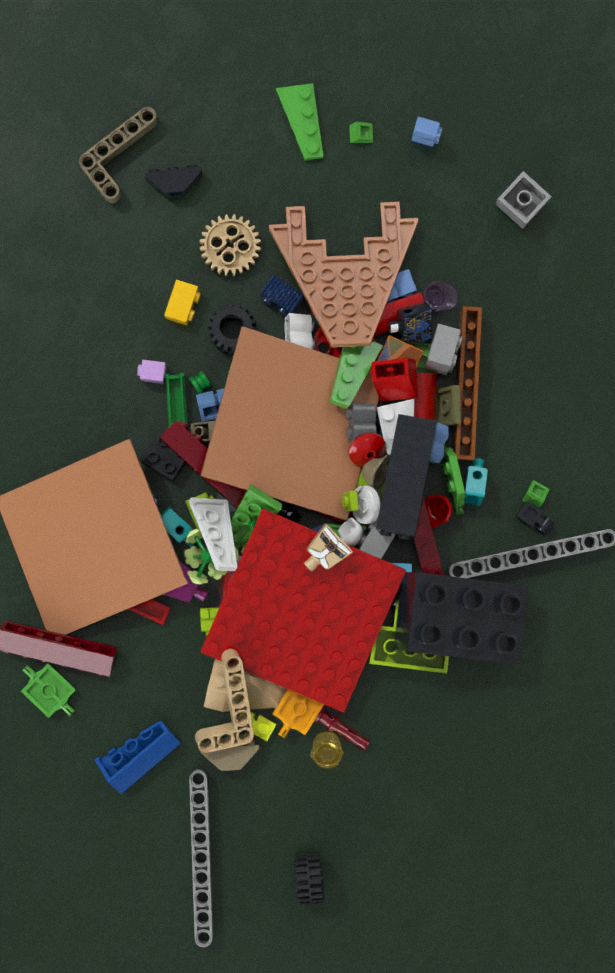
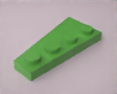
(302, 115)

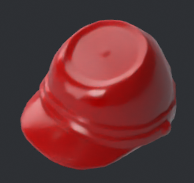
(438, 509)

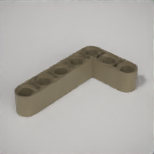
(114, 150)

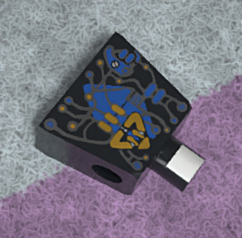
(413, 323)

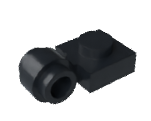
(531, 514)

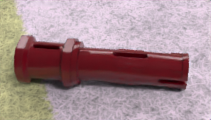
(334, 724)

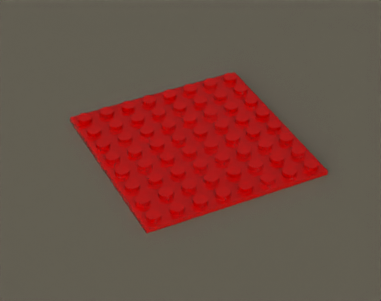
(300, 623)

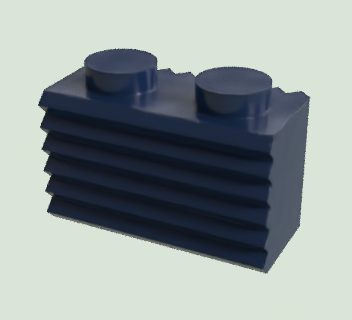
(281, 295)

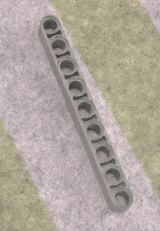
(559, 545)
(197, 867)

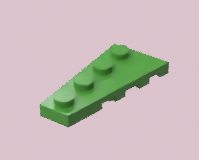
(351, 372)
(249, 510)

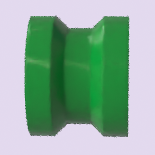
(200, 382)

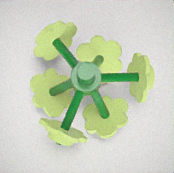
(201, 556)

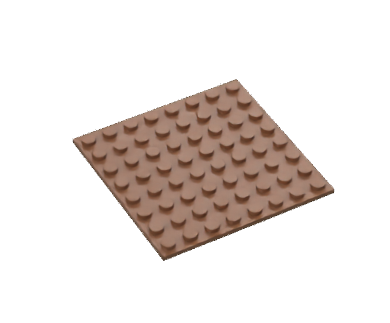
(280, 425)
(91, 539)

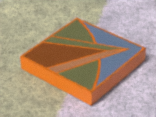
(398, 349)

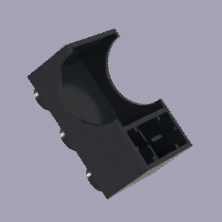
(460, 617)

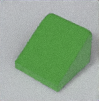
(361, 132)
(536, 494)

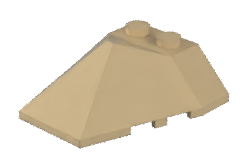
(260, 692)

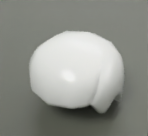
(351, 532)

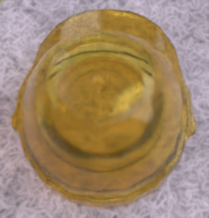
(327, 750)

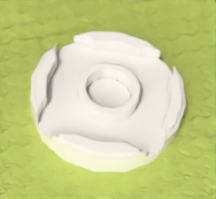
(368, 505)

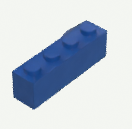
(138, 755)

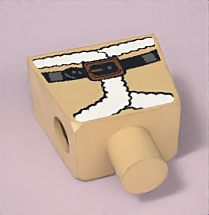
(326, 549)

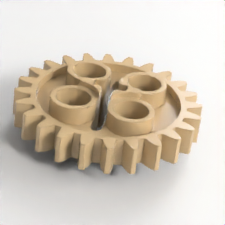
(219, 232)

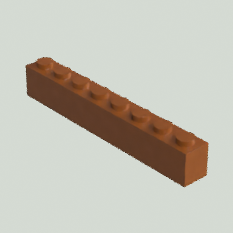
(467, 379)

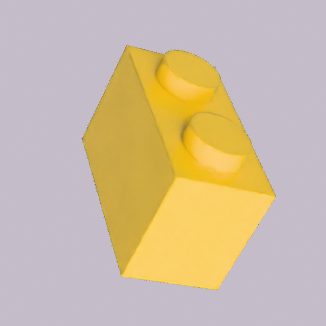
(182, 302)

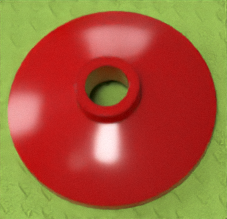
(363, 445)

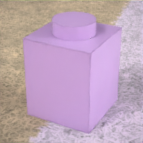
(152, 371)

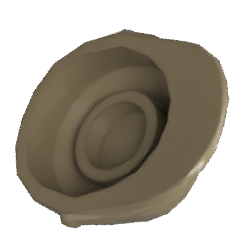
(375, 471)

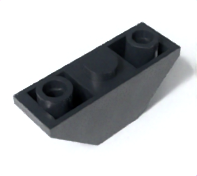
(174, 181)

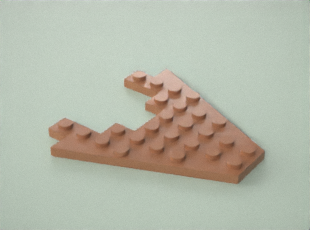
(346, 290)

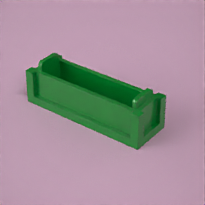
(176, 398)

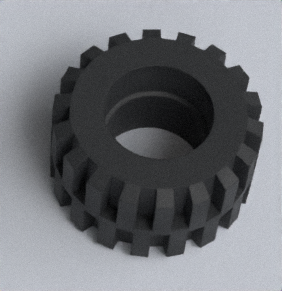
(222, 315)
(308, 878)

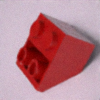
(395, 379)

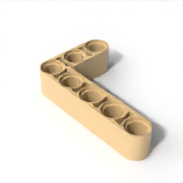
(235, 705)

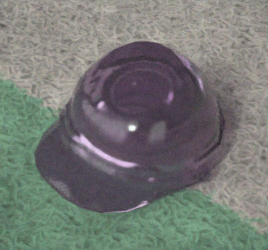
(440, 296)

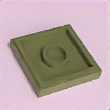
(448, 406)

